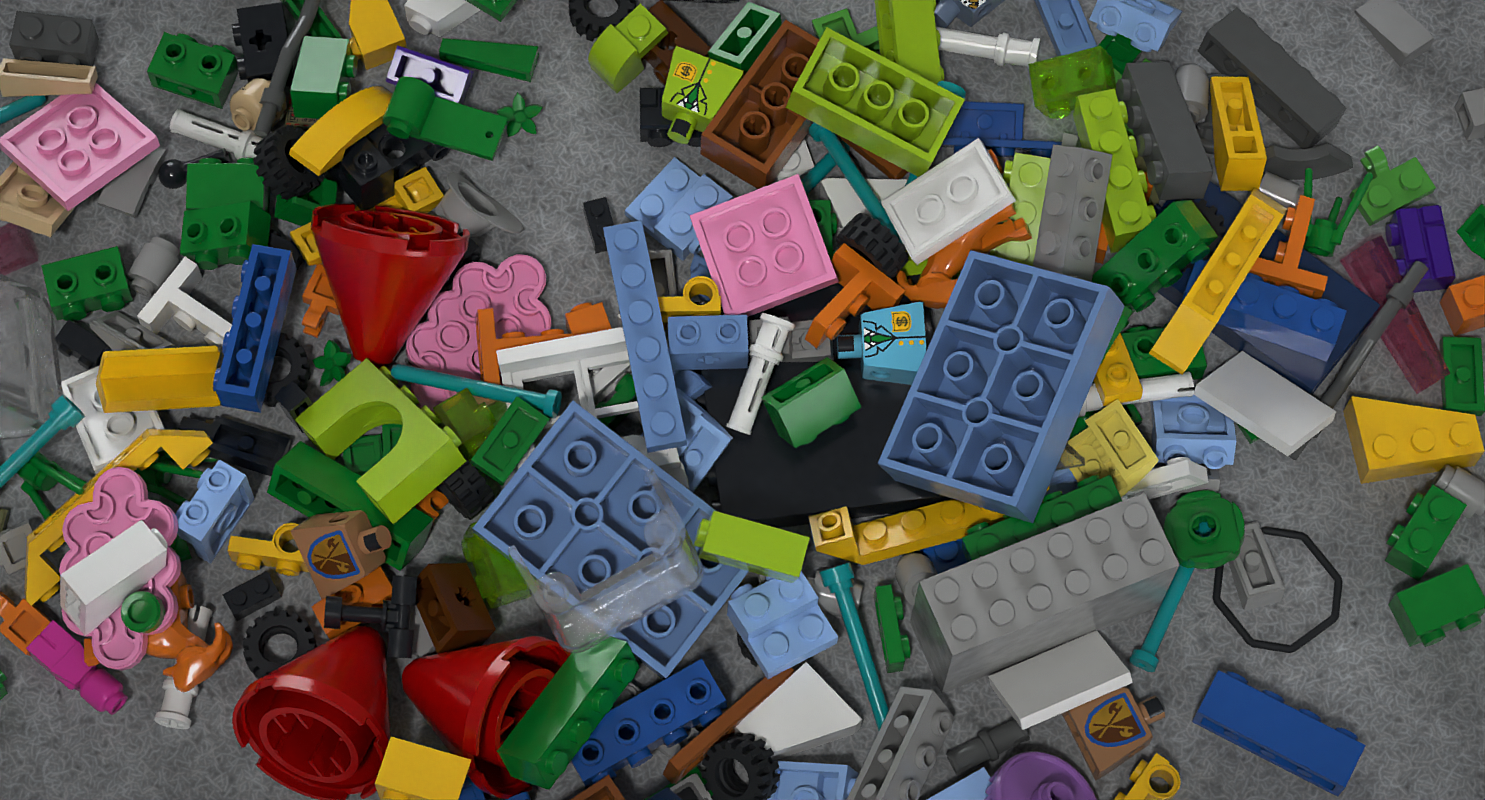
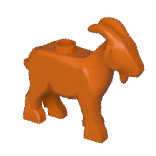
(935, 281)
(194, 657)

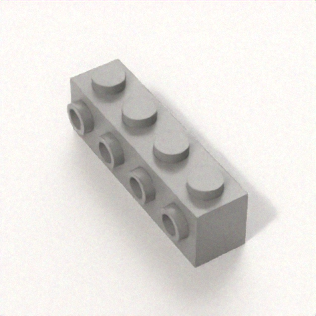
(1072, 211)
(904, 747)

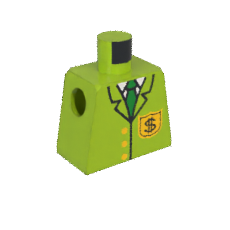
(695, 92)

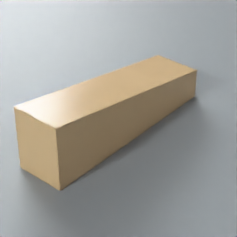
(45, 78)

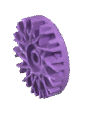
(1038, 777)

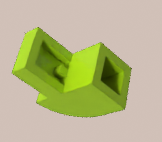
(620, 48)

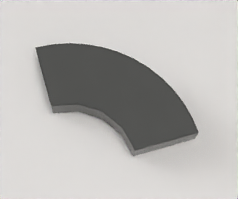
(1291, 163)

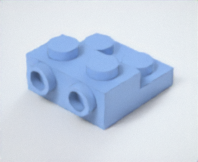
(1140, 20)
(670, 201)
(1193, 431)
(214, 509)
(780, 623)
(813, 781)

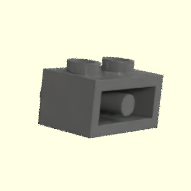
(53, 39)

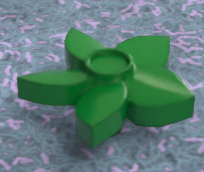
(519, 115)
(332, 362)

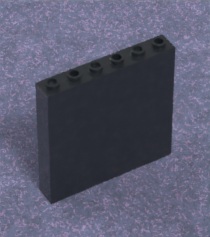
(783, 485)

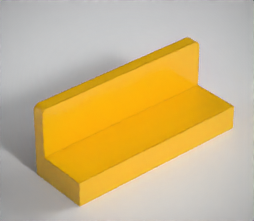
(157, 379)

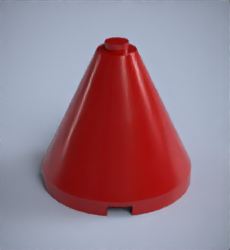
(384, 271)
(480, 697)
(321, 718)

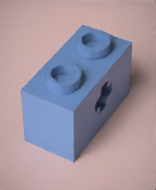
(708, 342)

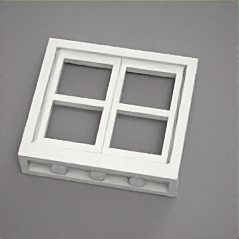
(576, 356)

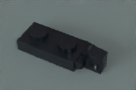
(240, 443)

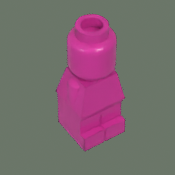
(65, 661)

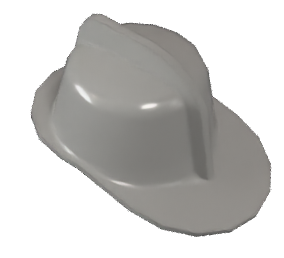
(474, 209)

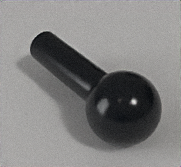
(174, 172)

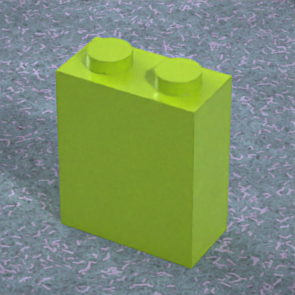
(751, 546)

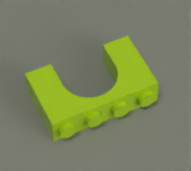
(371, 399)

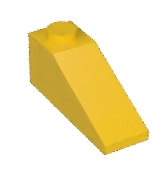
(374, 32)
(1236, 134)

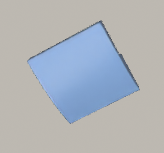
(704, 439)

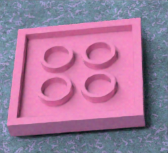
(78, 144)
(764, 248)

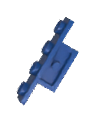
(997, 127)

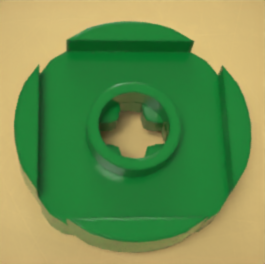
(1208, 551)

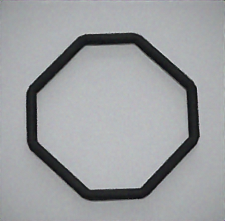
(1311, 634)

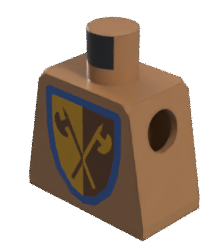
(340, 548)
(1112, 728)

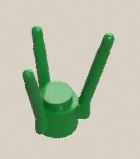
(1326, 234)
(161, 472)
(43, 475)

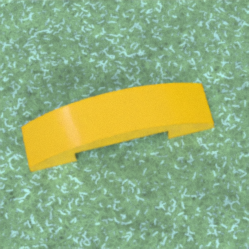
(340, 128)
(412, 192)

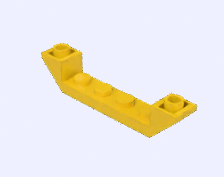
(1218, 281)
(181, 445)
(897, 533)

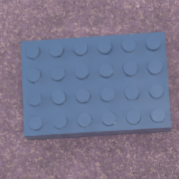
(1001, 385)
(584, 513)

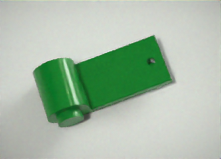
(421, 115)

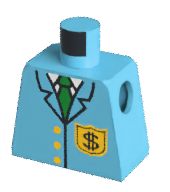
(888, 343)

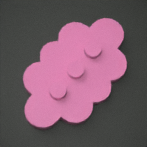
(449, 336)
(118, 504)

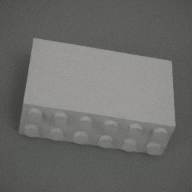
(1043, 592)

